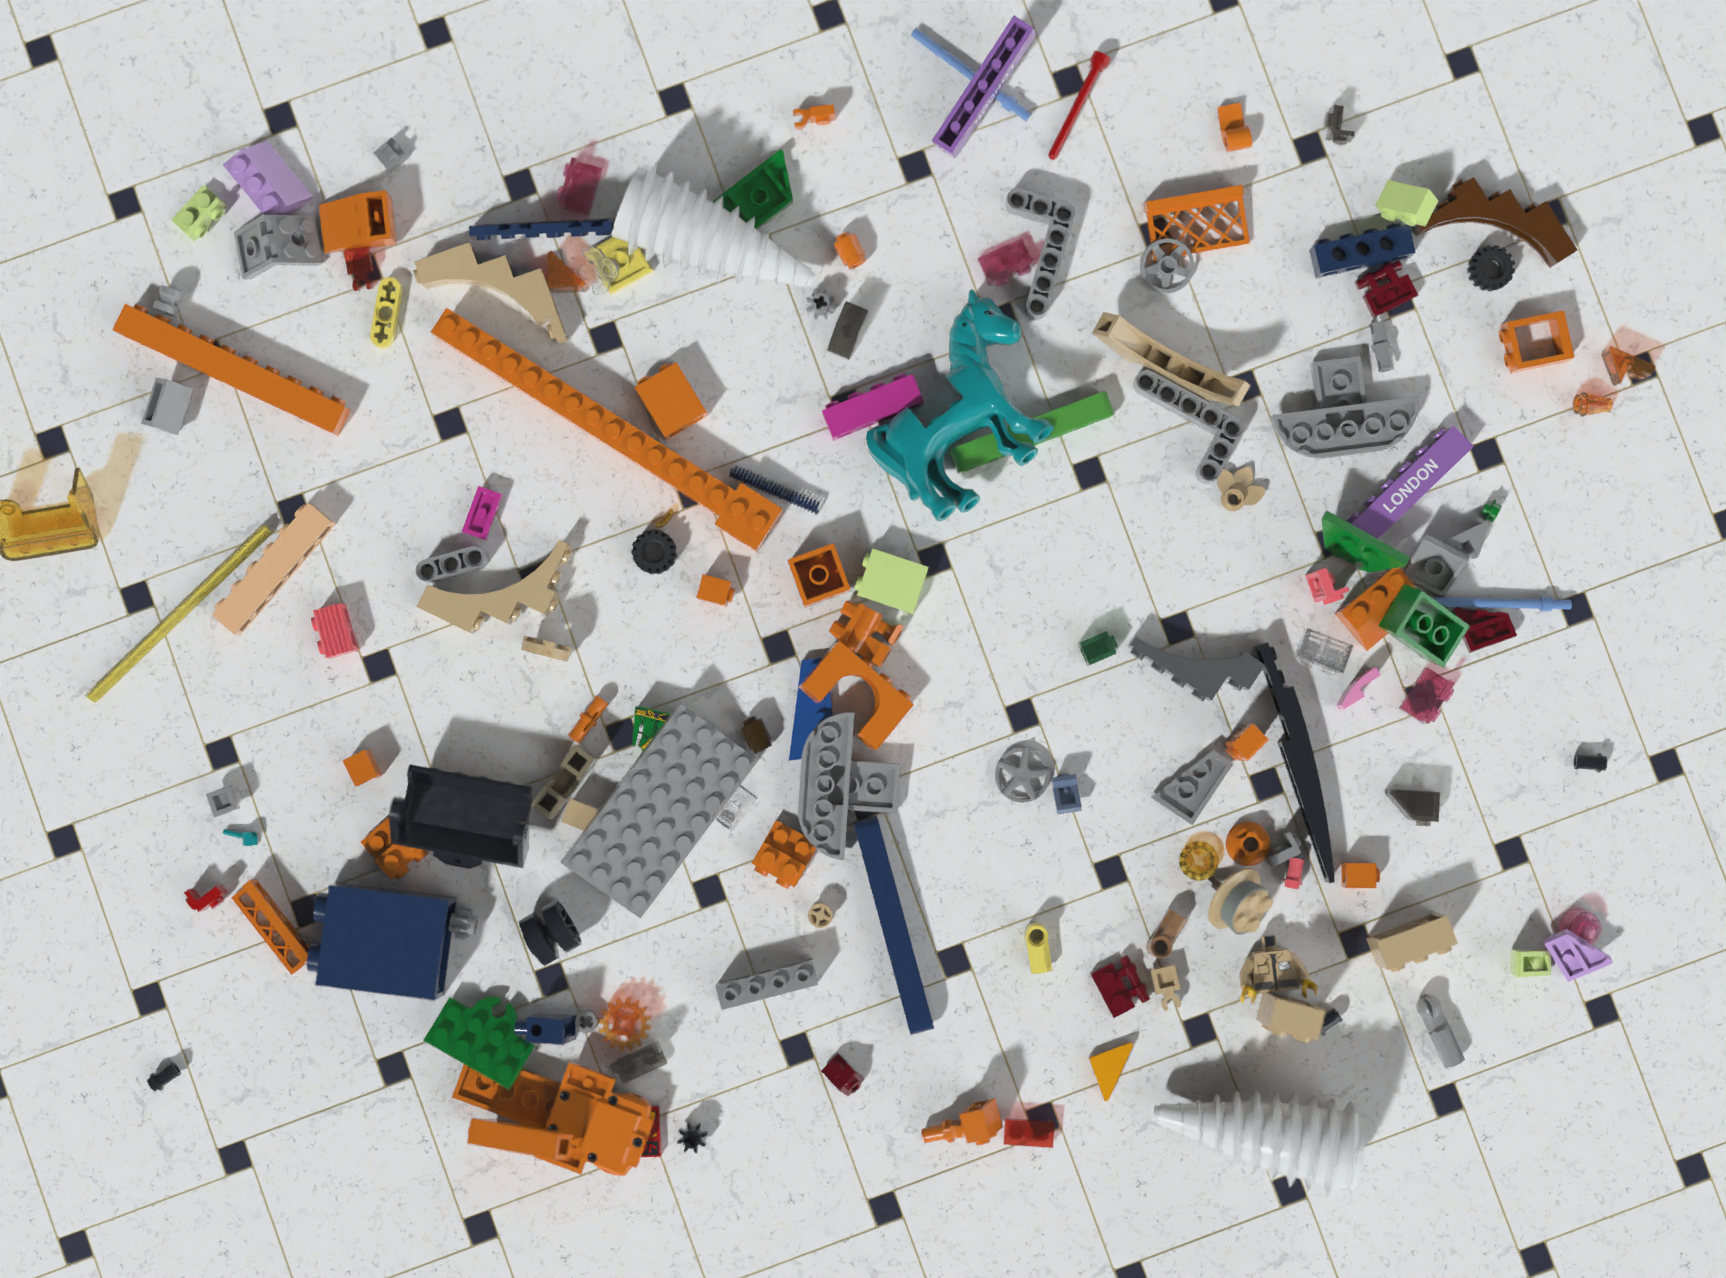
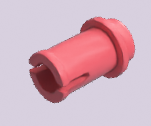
(1294, 873)

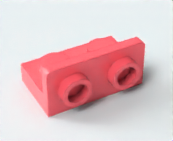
(1321, 587)

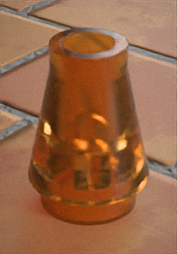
(1590, 404)

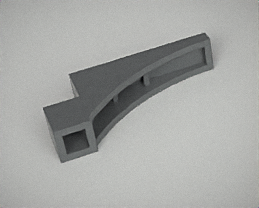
(1200, 675)

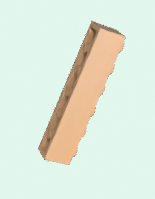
(273, 568)

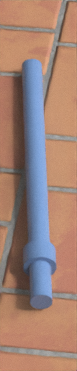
(1008, 102)
(1542, 604)

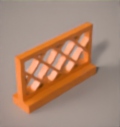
(1194, 201)

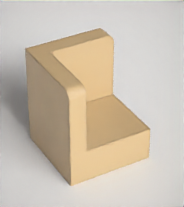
(578, 814)

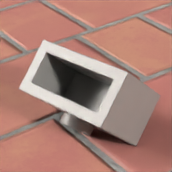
(167, 406)

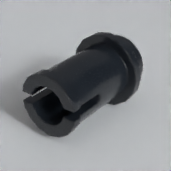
(1590, 762)
(1330, 1019)
(163, 1077)

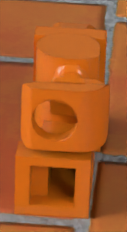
(860, 629)

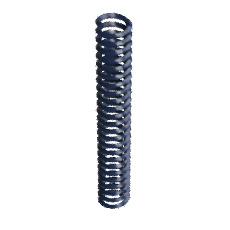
(803, 504)

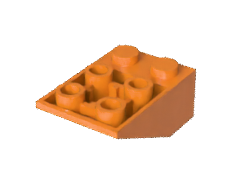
(358, 222)

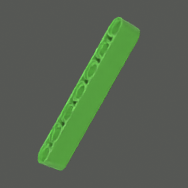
(1063, 419)

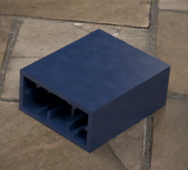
(382, 941)

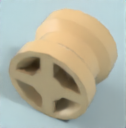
(820, 915)

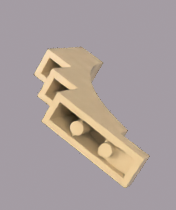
(462, 266)

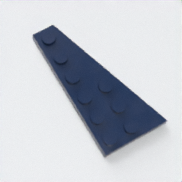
(552, 229)

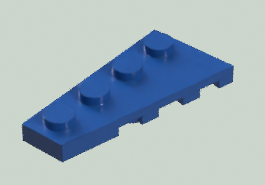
(807, 712)

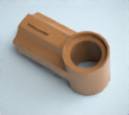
(1167, 932)

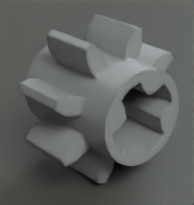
(817, 298)
(463, 923)

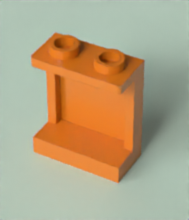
(670, 400)

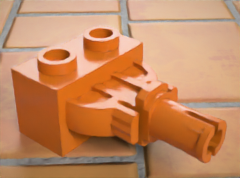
(976, 1123)

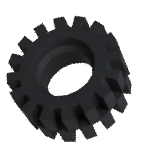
(1504, 262)
(643, 541)

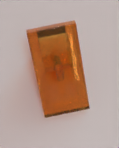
(562, 278)

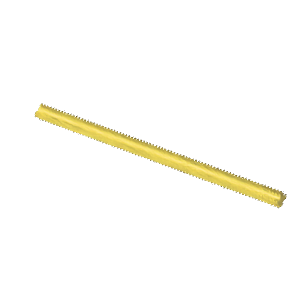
(176, 616)

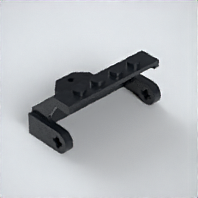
(462, 818)

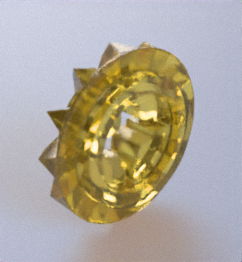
(1210, 860)

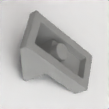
(1472, 539)

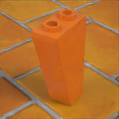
(519, 1138)

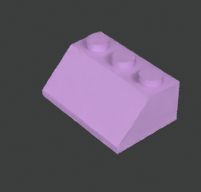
(267, 180)

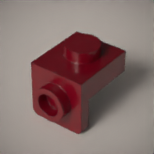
(843, 1075)

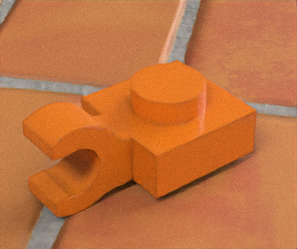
(817, 114)

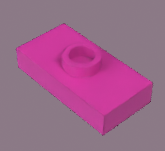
(482, 513)

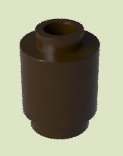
(756, 734)

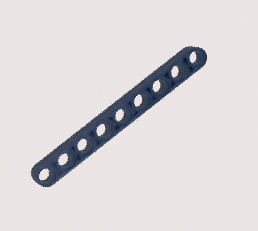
(893, 925)

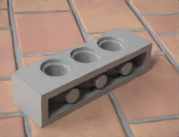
(766, 984)

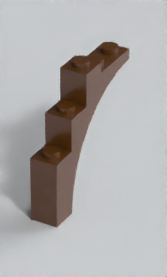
(1534, 224)

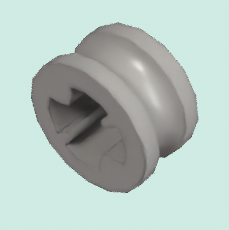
(588, 1028)

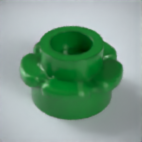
(1490, 511)

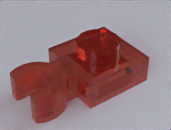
(359, 263)

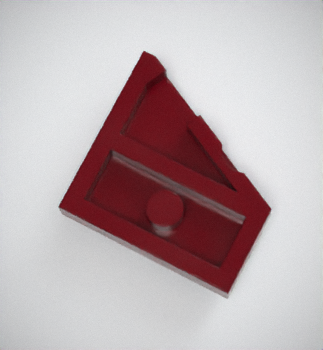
(1485, 628)

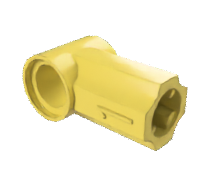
(1038, 950)

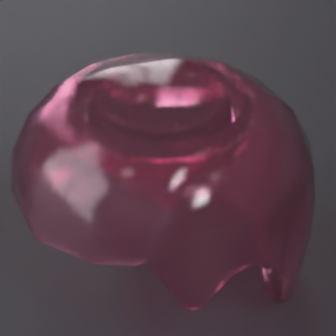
(1582, 924)

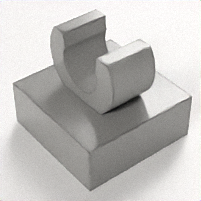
(391, 155)
(222, 801)

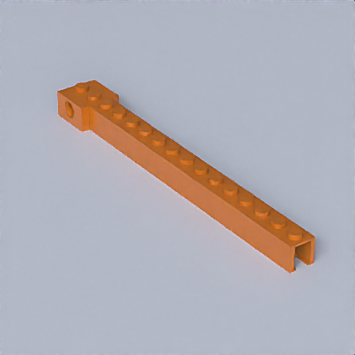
(739, 512)

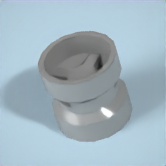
(168, 299)

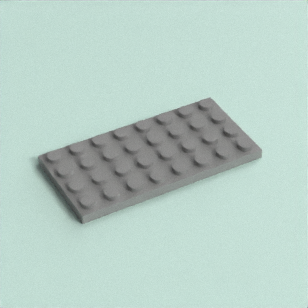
(659, 810)

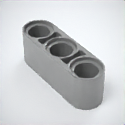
(440, 564)

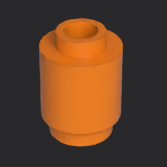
(850, 250)

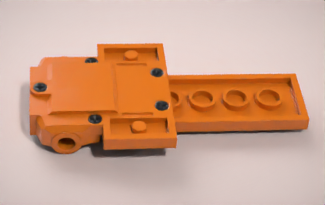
(605, 1125)

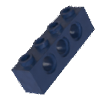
(1400, 248)

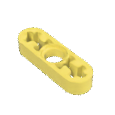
(377, 329)

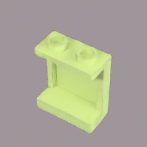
(891, 581)

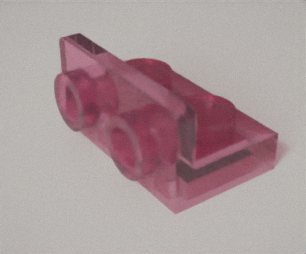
(579, 187)
(1006, 262)
(1427, 696)

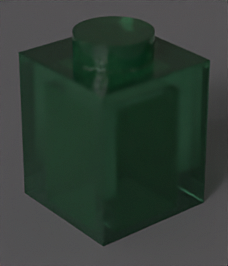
(1098, 648)

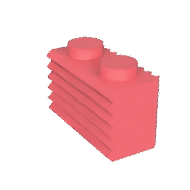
(334, 631)

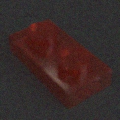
(1028, 1133)

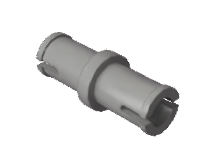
(1381, 346)

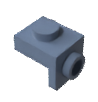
(1066, 793)

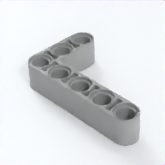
(1049, 247)
(1196, 417)

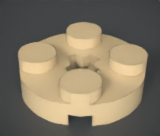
(546, 648)

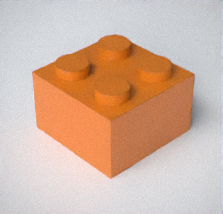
(819, 575)

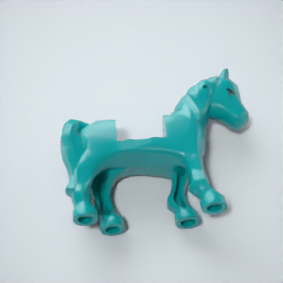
(917, 452)

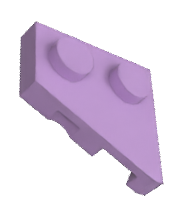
(1575, 955)

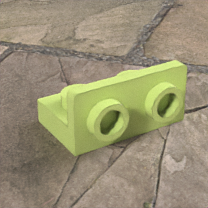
(199, 213)

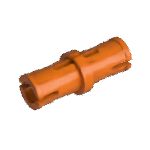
(588, 719)

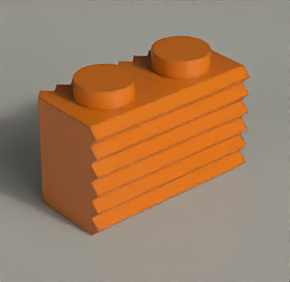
(1245, 743)

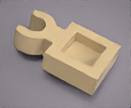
(1166, 982)

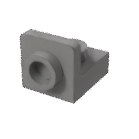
(1281, 853)

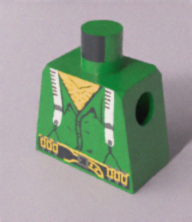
(646, 725)

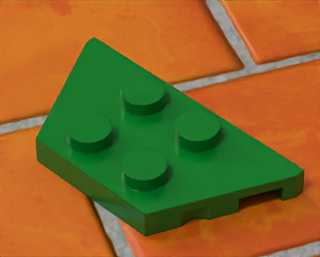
(761, 192)
(1359, 547)

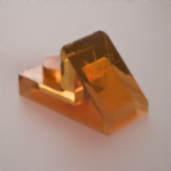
(1619, 362)

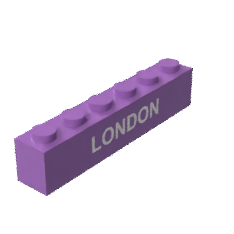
(984, 86)
(1412, 483)

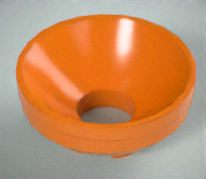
(1235, 840)

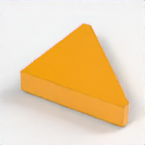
(1108, 1067)

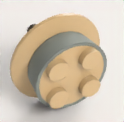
(1239, 902)

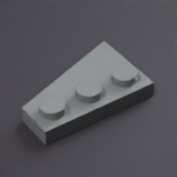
(1194, 787)

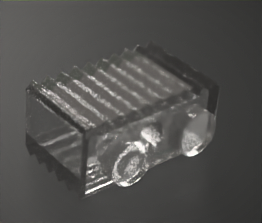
(1322, 651)

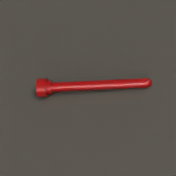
(1099, 62)

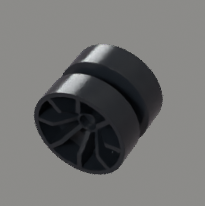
(543, 936)

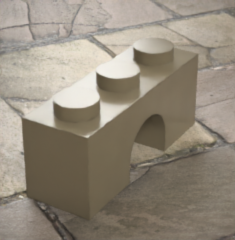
(565, 782)

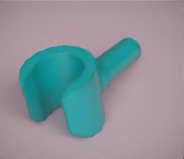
(249, 838)

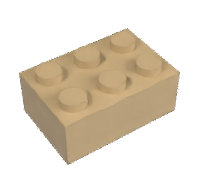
(1412, 942)
(1290, 1016)

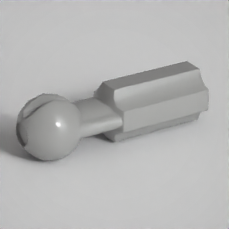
(1439, 1030)

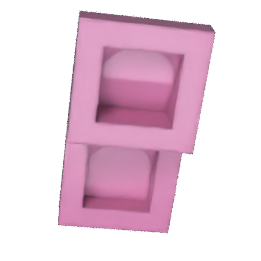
(1353, 692)

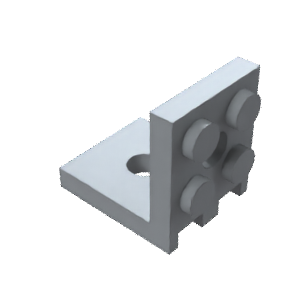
(269, 243)

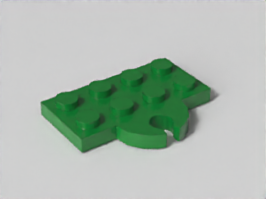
(481, 1039)

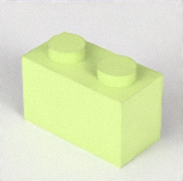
(1406, 203)

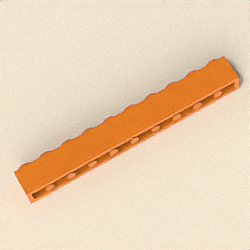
(232, 370)

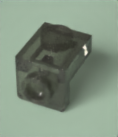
(1333, 122)

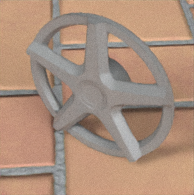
(1166, 265)
(1022, 774)

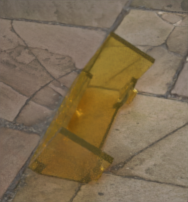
(50, 529)

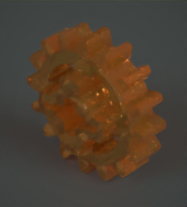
(632, 1032)

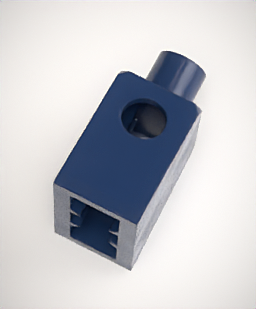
(547, 1028)

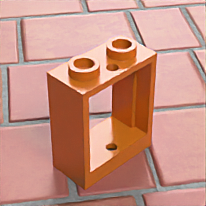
(1559, 334)

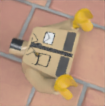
(1273, 971)

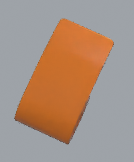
(1233, 130)

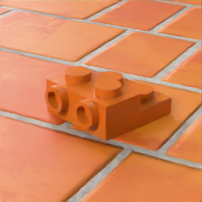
(783, 855)
(390, 857)

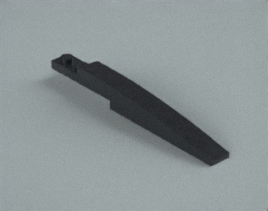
(1299, 760)

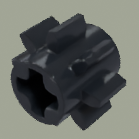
(689, 1143)

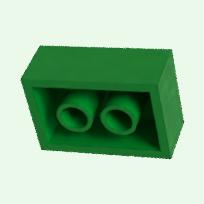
(1423, 625)

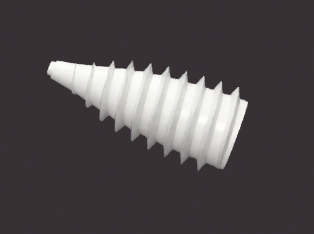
(700, 233)
(1280, 1137)

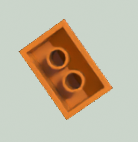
(1368, 608)

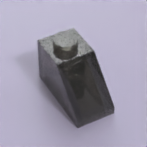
(847, 330)
(1416, 805)

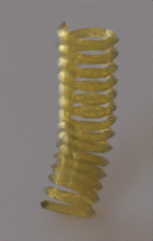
(666, 519)

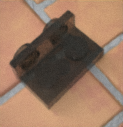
(639, 1062)

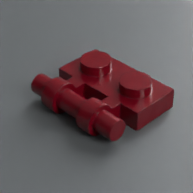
(1390, 295)
(1113, 990)

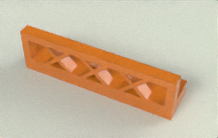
(278, 922)

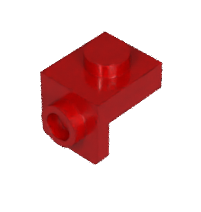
(210, 899)

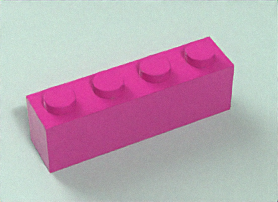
(872, 407)

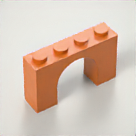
(890, 703)

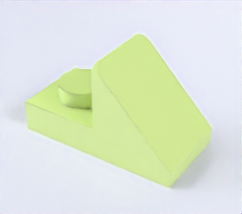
(1530, 963)

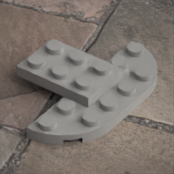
(1343, 418)
(837, 784)

